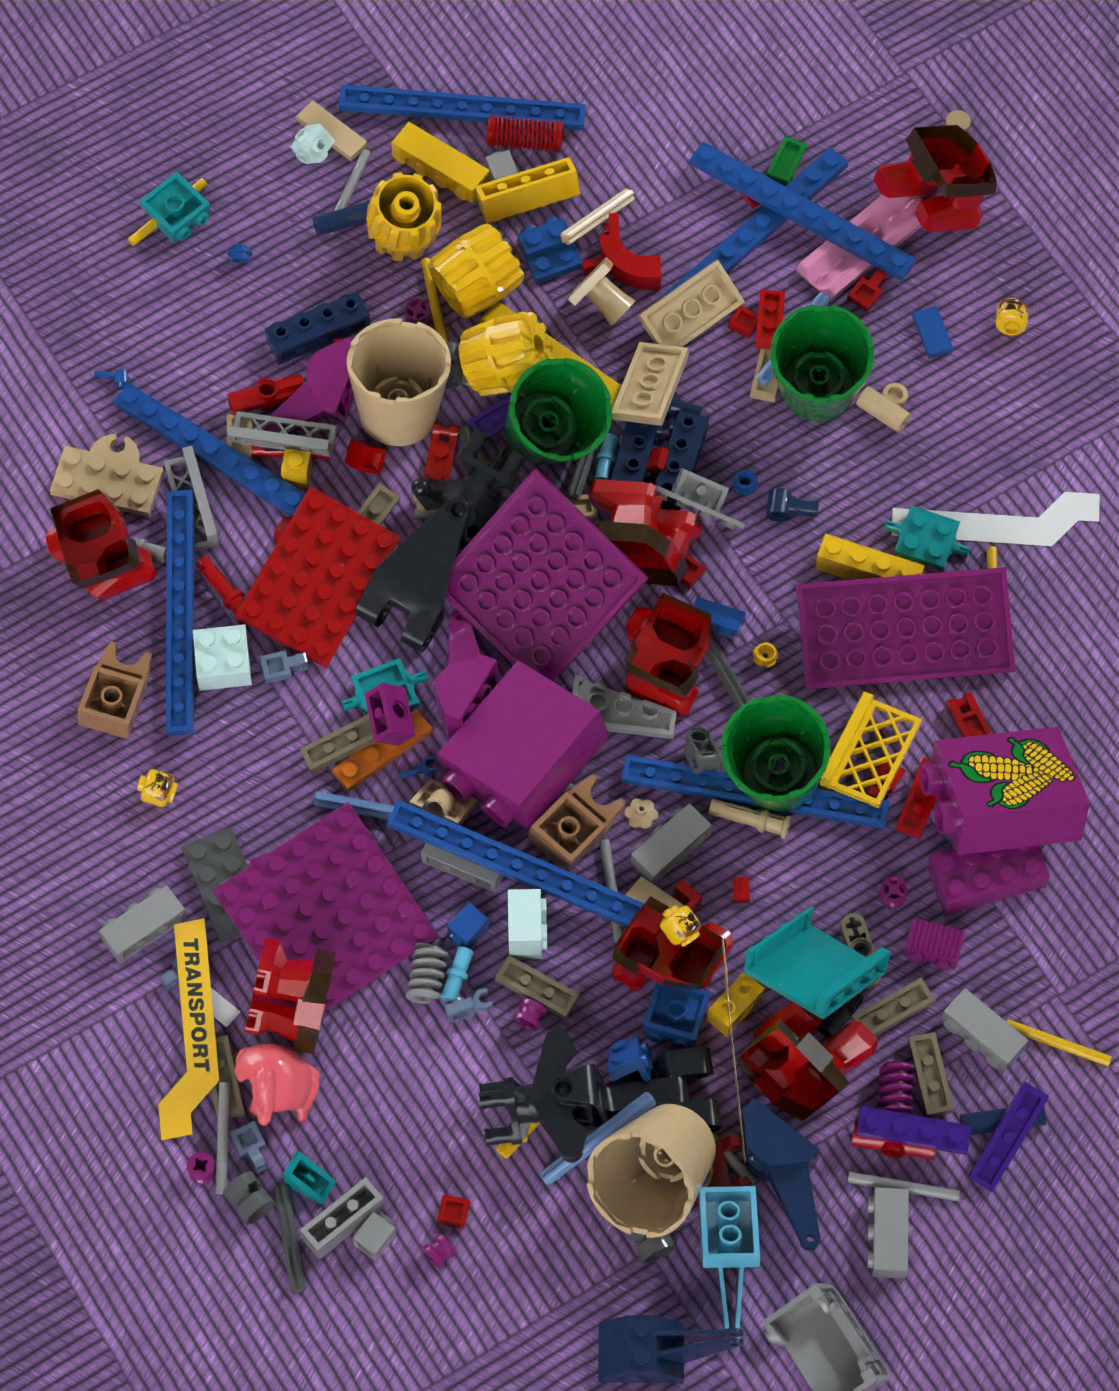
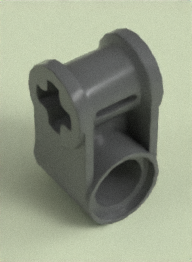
(702, 751)

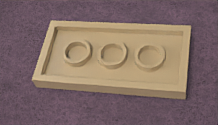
(691, 307)
(650, 383)

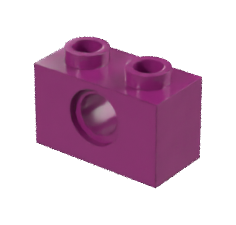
(389, 714)

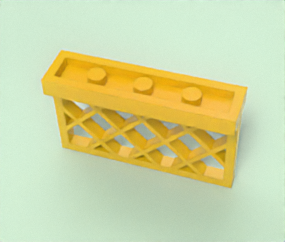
(852, 737)

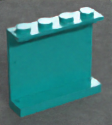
(812, 966)

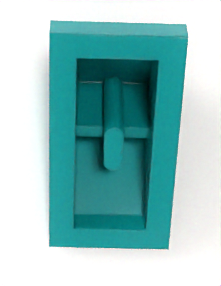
(308, 1178)

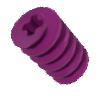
(894, 1087)

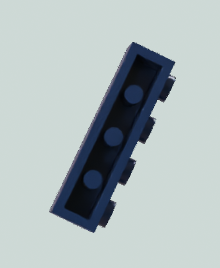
(317, 327)
(684, 451)
(635, 452)

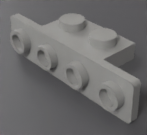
(701, 494)

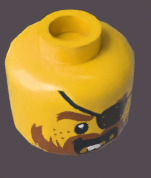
(1011, 315)
(157, 788)
(680, 925)

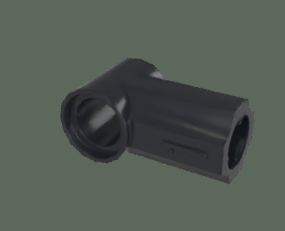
(836, 1020)

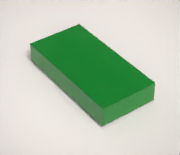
(786, 161)

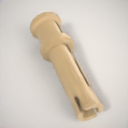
(762, 820)

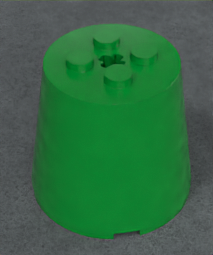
(825, 346)
(572, 403)
(771, 734)

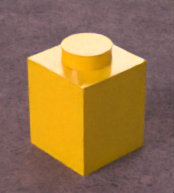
(296, 467)

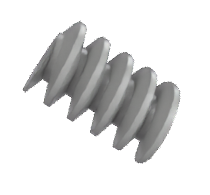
(425, 973)

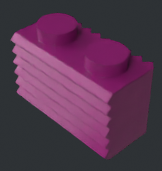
(933, 944)

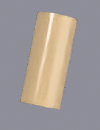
(883, 409)

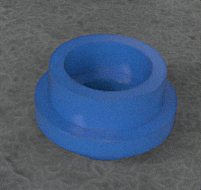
(239, 253)
(748, 476)

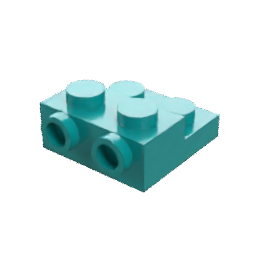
(176, 207)

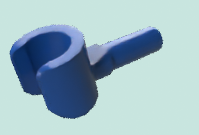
(119, 376)
(421, 769)

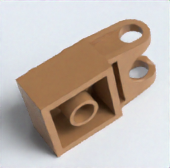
(114, 693)
(578, 815)

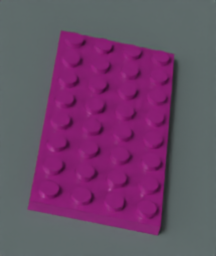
(905, 628)

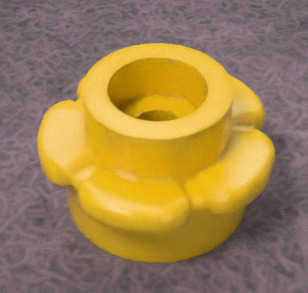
(765, 648)

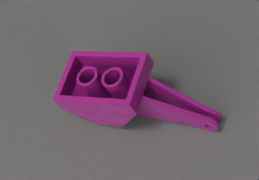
(325, 391)
(465, 678)

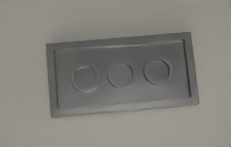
(211, 864)

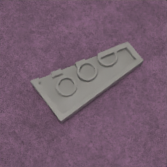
(624, 713)

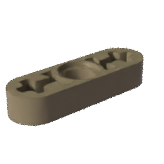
(862, 931)

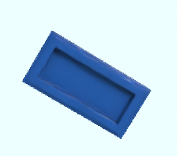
(932, 331)

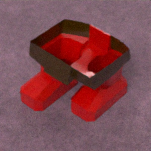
(945, 161)
(646, 534)
(97, 547)
(665, 645)
(648, 954)
(290, 995)
(806, 1071)

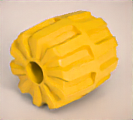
(404, 216)
(475, 271)
(501, 351)

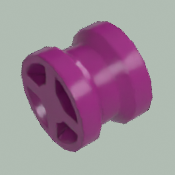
(414, 309)
(896, 886)
(529, 1014)
(203, 1174)
(439, 1250)

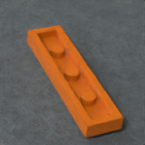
(376, 756)

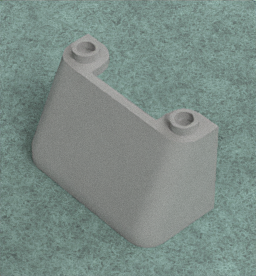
(827, 1342)

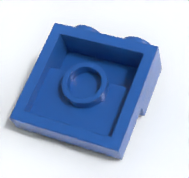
(545, 252)
(675, 1015)

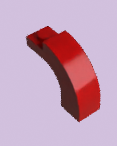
(628, 268)

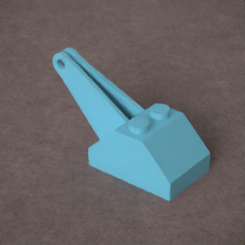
(729, 1236)

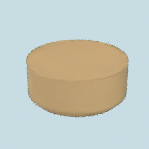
(959, 118)
(896, 393)

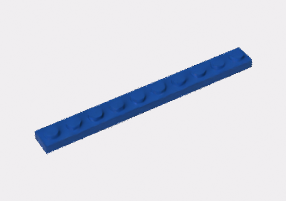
(458, 106)
(802, 211)
(767, 221)
(209, 449)
(180, 612)
(718, 785)
(513, 863)

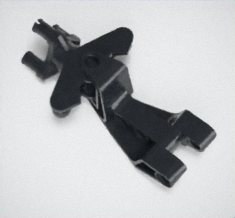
(420, 568)
(580, 1098)

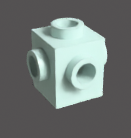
(312, 144)

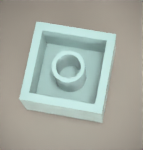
(222, 657)
(527, 924)

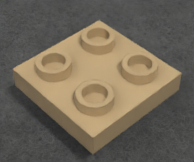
(439, 801)

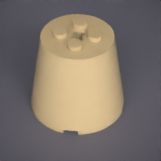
(398, 379)
(651, 1170)

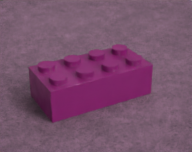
(985, 876)

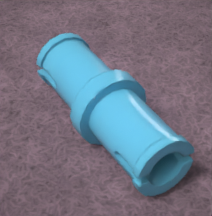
(606, 457)
(457, 974)

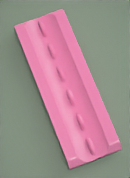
(835, 270)

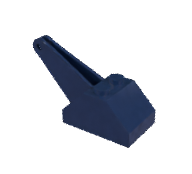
(785, 1160)
(654, 1349)

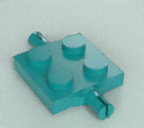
(927, 538)
(388, 673)

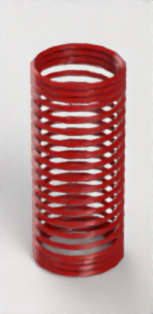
(493, 127)

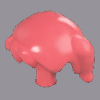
(278, 1079)

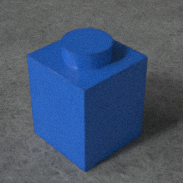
(467, 927)

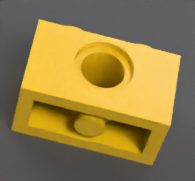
(743, 998)

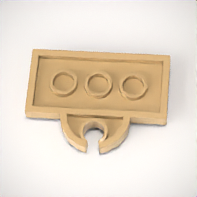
(117, 475)

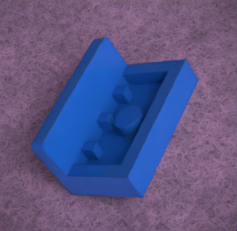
(724, 619)
(629, 1056)

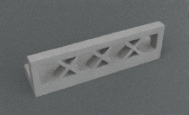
(282, 440)
(200, 495)

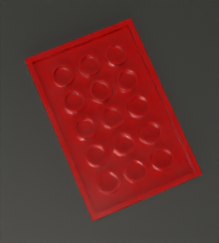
(316, 577)

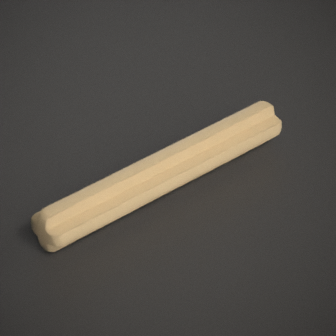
(597, 216)

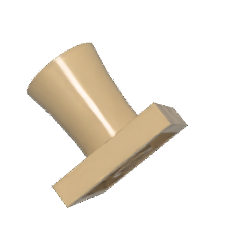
(602, 293)

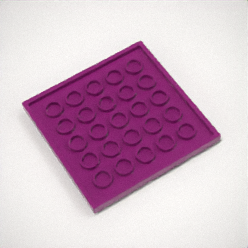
(541, 579)
(330, 894)

